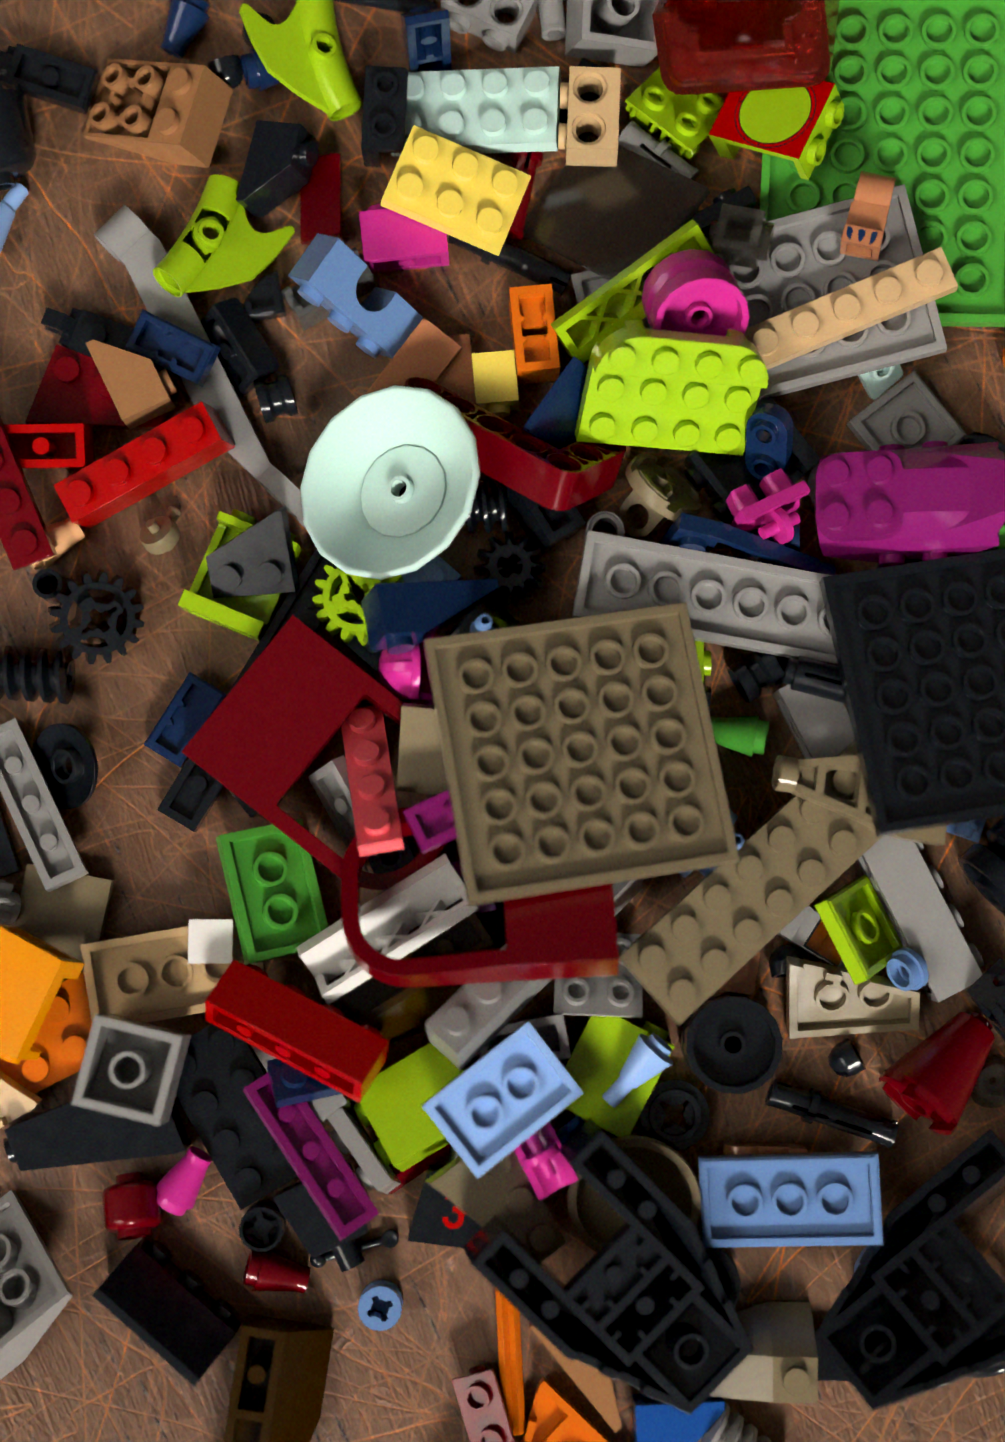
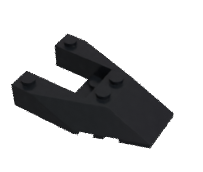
(925, 1299)
(642, 1304)

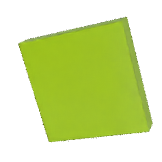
(859, 928)

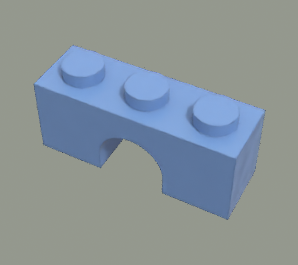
(329, 278)

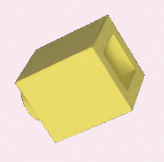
(495, 382)

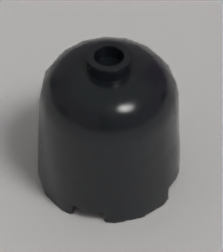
(16, 137)

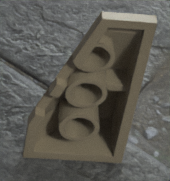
(782, 1357)

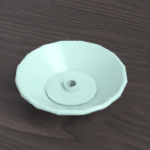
(363, 464)

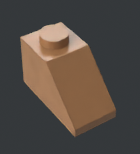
(133, 383)

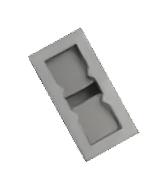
(482, 21)

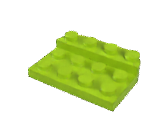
(671, 390)

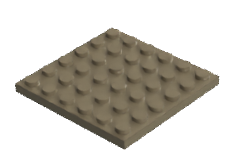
(579, 753)

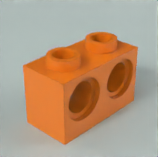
(532, 334)

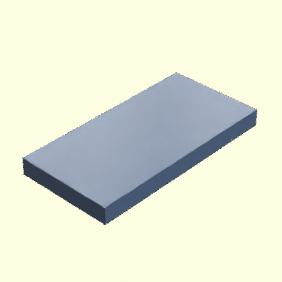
(790, 1199)

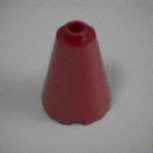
(941, 1071)

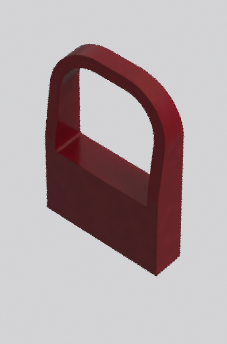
(278, 726)
(545, 937)

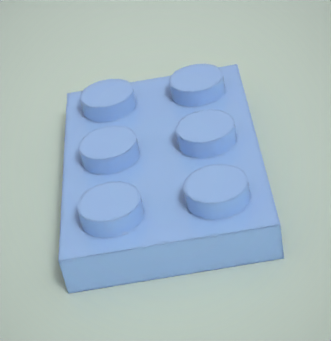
(502, 1099)

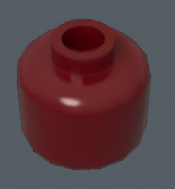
(131, 1207)

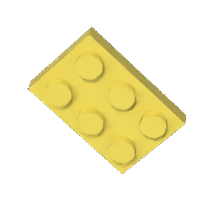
(455, 190)

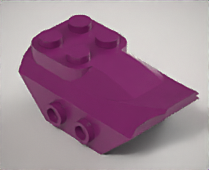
(910, 502)

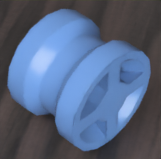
(384, 1293)

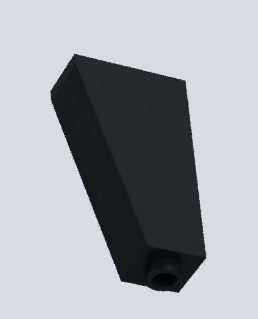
(85, 1136)

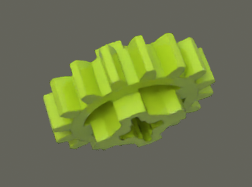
(345, 602)

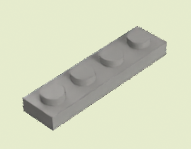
(36, 811)

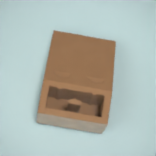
(159, 110)

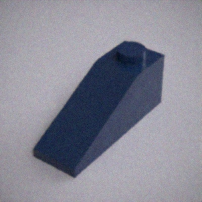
(427, 39)
(409, 612)

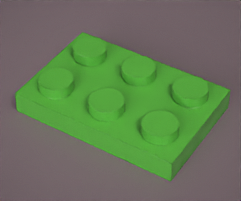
(270, 892)

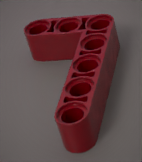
(531, 466)

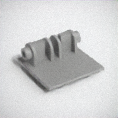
(601, 995)

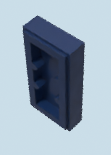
(172, 348)
(183, 718)

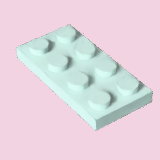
(488, 107)

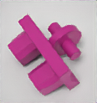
(772, 511)
(544, 1163)

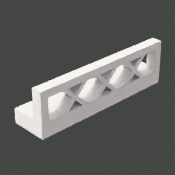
(385, 925)

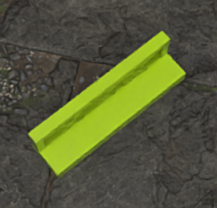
(616, 300)

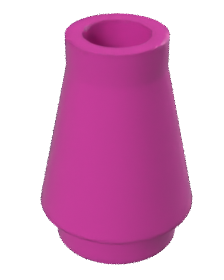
(182, 1184)

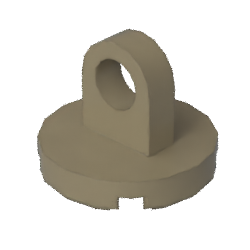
(661, 491)

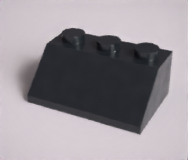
(169, 1309)

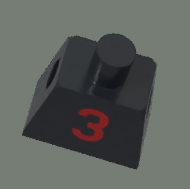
(438, 1219)

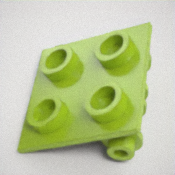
(680, 117)

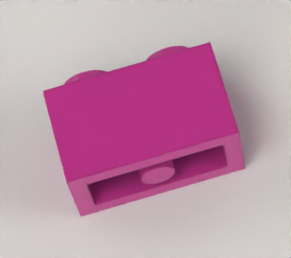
(399, 243)

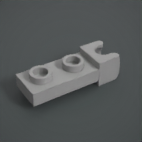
(352, 1138)

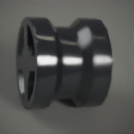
(275, 398)

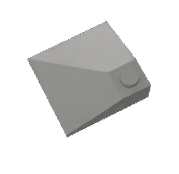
(29, 1284)

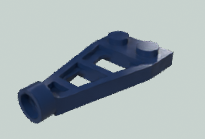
(703, 534)

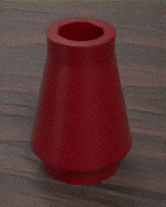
(275, 1273)

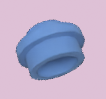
(907, 969)

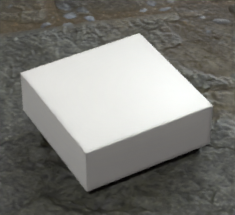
(210, 941)

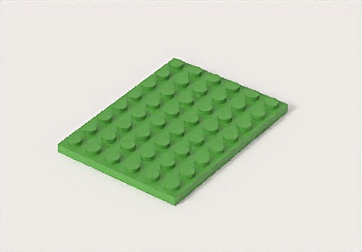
(930, 110)

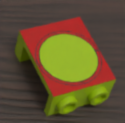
(780, 123)

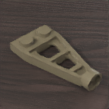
(812, 786)

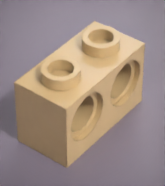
(591, 116)

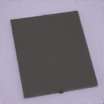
(612, 213)

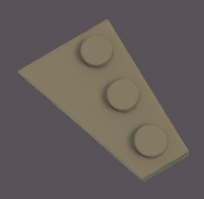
(828, 1003)
(501, 1193)

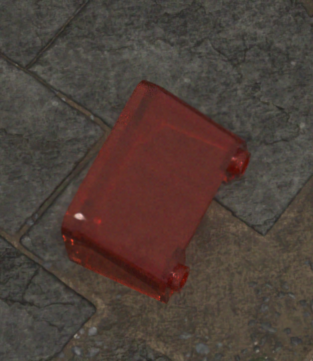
(744, 44)

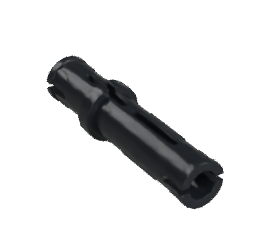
(522, 263)
(817, 1108)

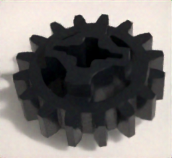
(110, 608)

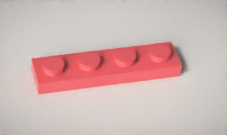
(371, 782)

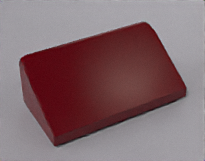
(323, 200)

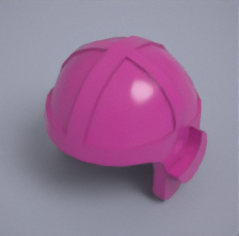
(407, 674)

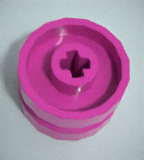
(694, 295)

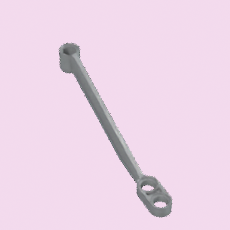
(140, 251)

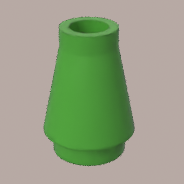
(741, 733)

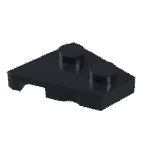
(256, 560)

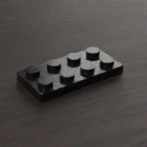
(225, 1120)

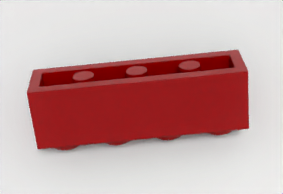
(52, 445)
(144, 465)
(297, 1029)

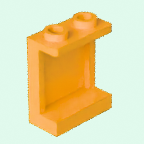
(28, 984)

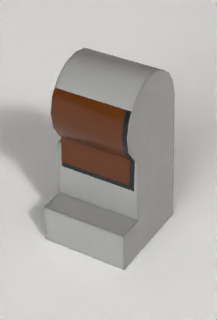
(811, 935)

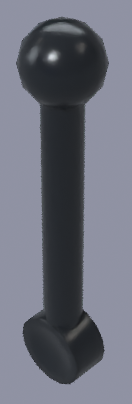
(388, 1239)

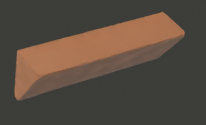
(422, 355)

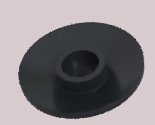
(67, 764)

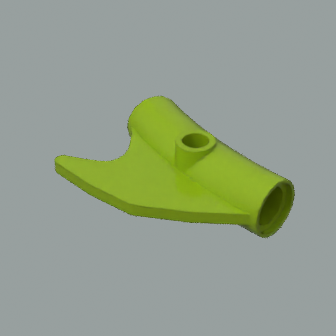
(306, 55)
(218, 244)

